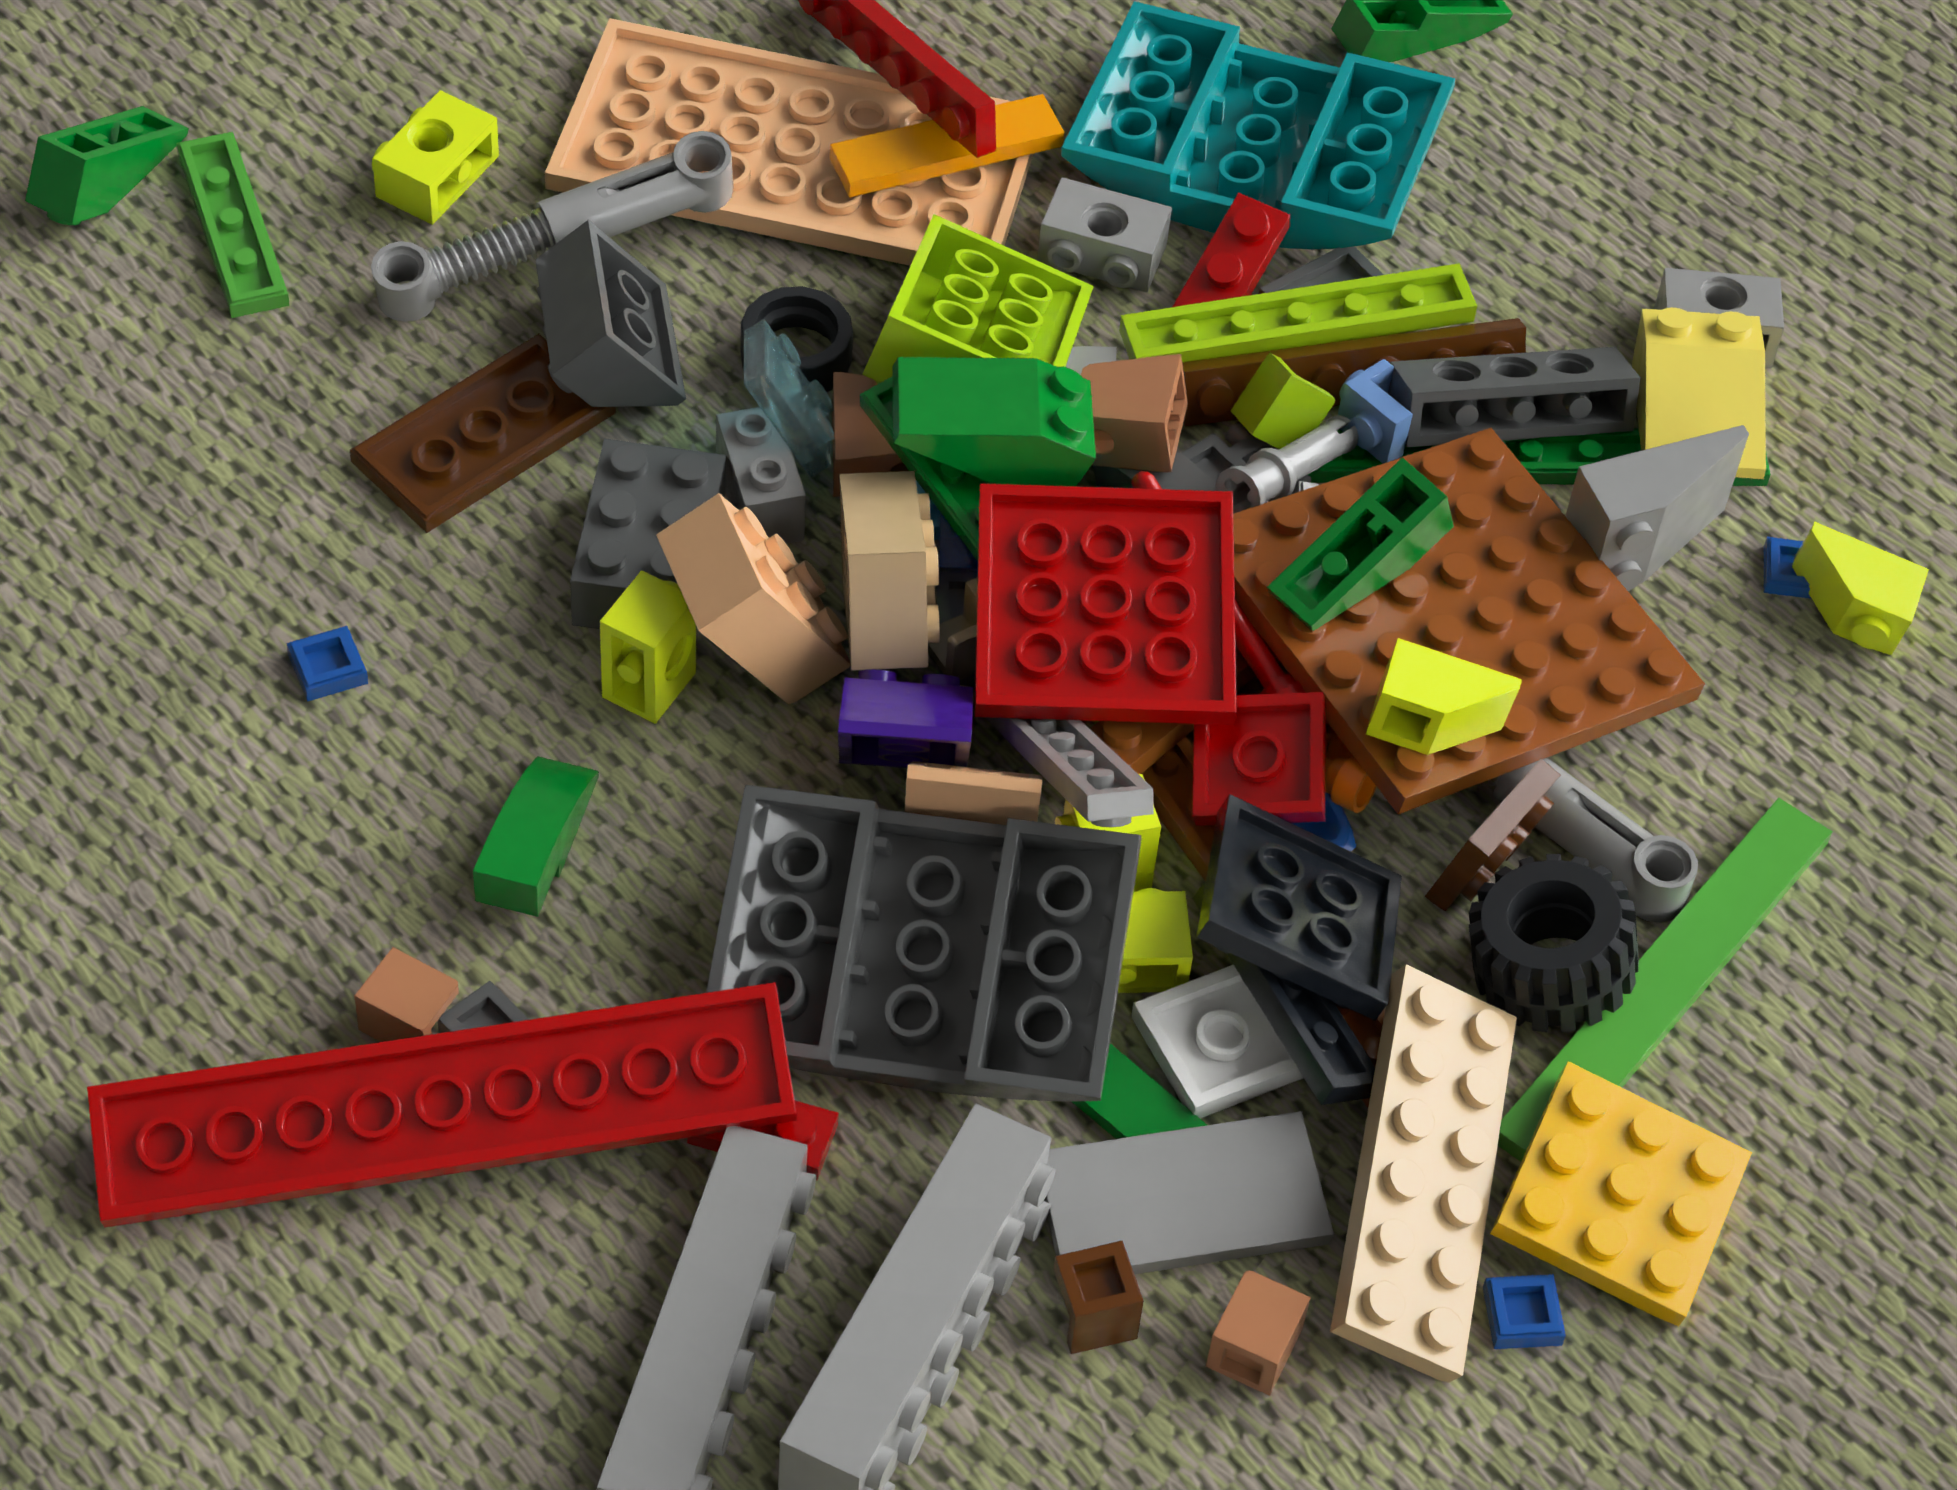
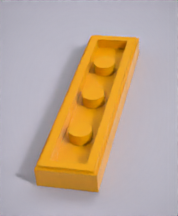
(928, 151)

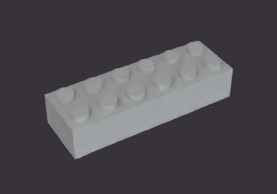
(921, 1310)

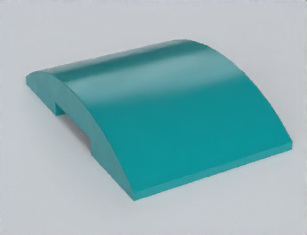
(1200, 117)

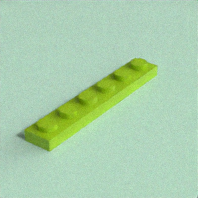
(1303, 316)

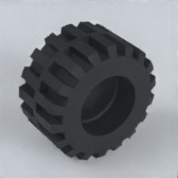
(1554, 902)

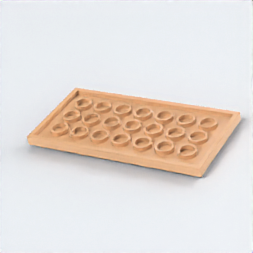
(779, 121)

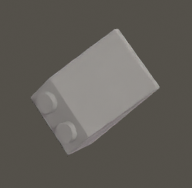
(1654, 500)

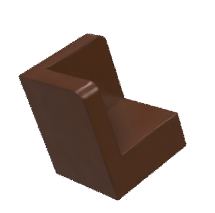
(1099, 1296)

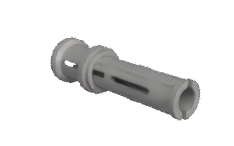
(1274, 472)

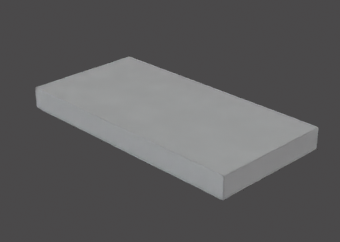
(1191, 1194)

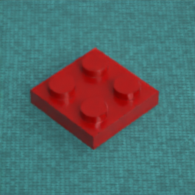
(1266, 758)

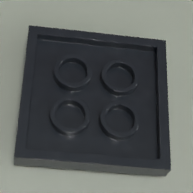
(1300, 907)

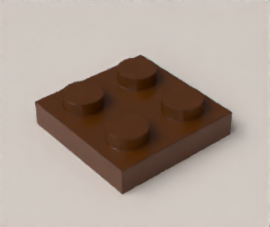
(1496, 838)

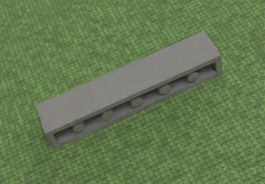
(710, 1315)

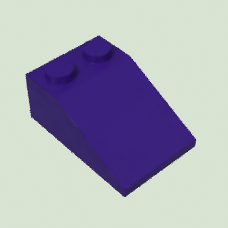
(904, 721)

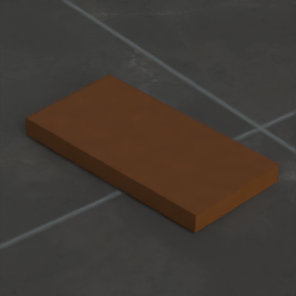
(475, 436)

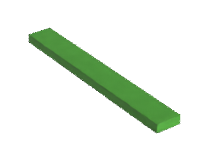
(1681, 961)

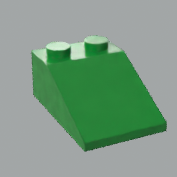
(996, 417)

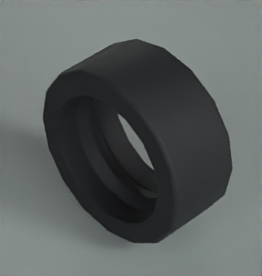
(810, 310)

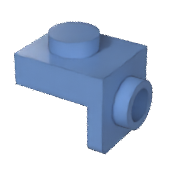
(1376, 415)

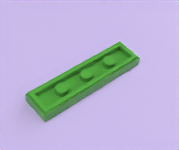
(232, 225)

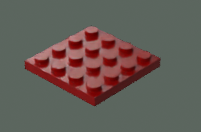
(1105, 604)

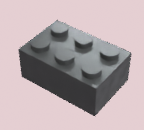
(633, 499)

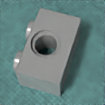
(1104, 235)
(1725, 293)
(761, 472)

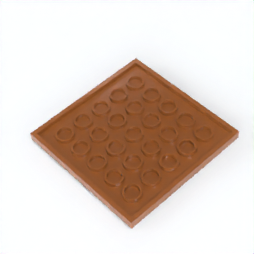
(1497, 590)

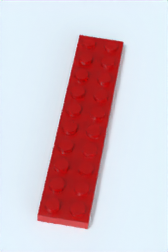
(439, 1104)

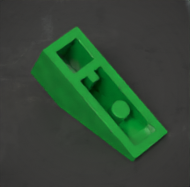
(98, 162)
(1365, 546)

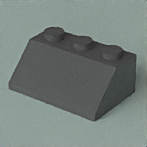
(607, 324)

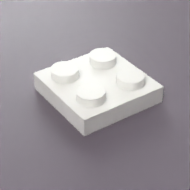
(1214, 1042)

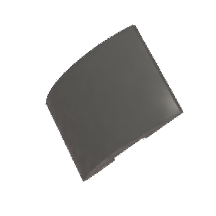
(930, 943)

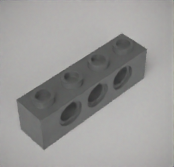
(1517, 395)

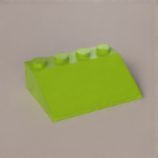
(978, 302)

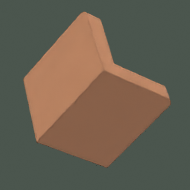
(403, 998)
(1258, 1331)

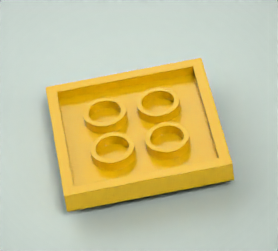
(1622, 1194)

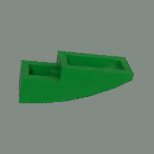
(1412, 27)
(533, 835)

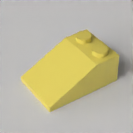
(1701, 379)

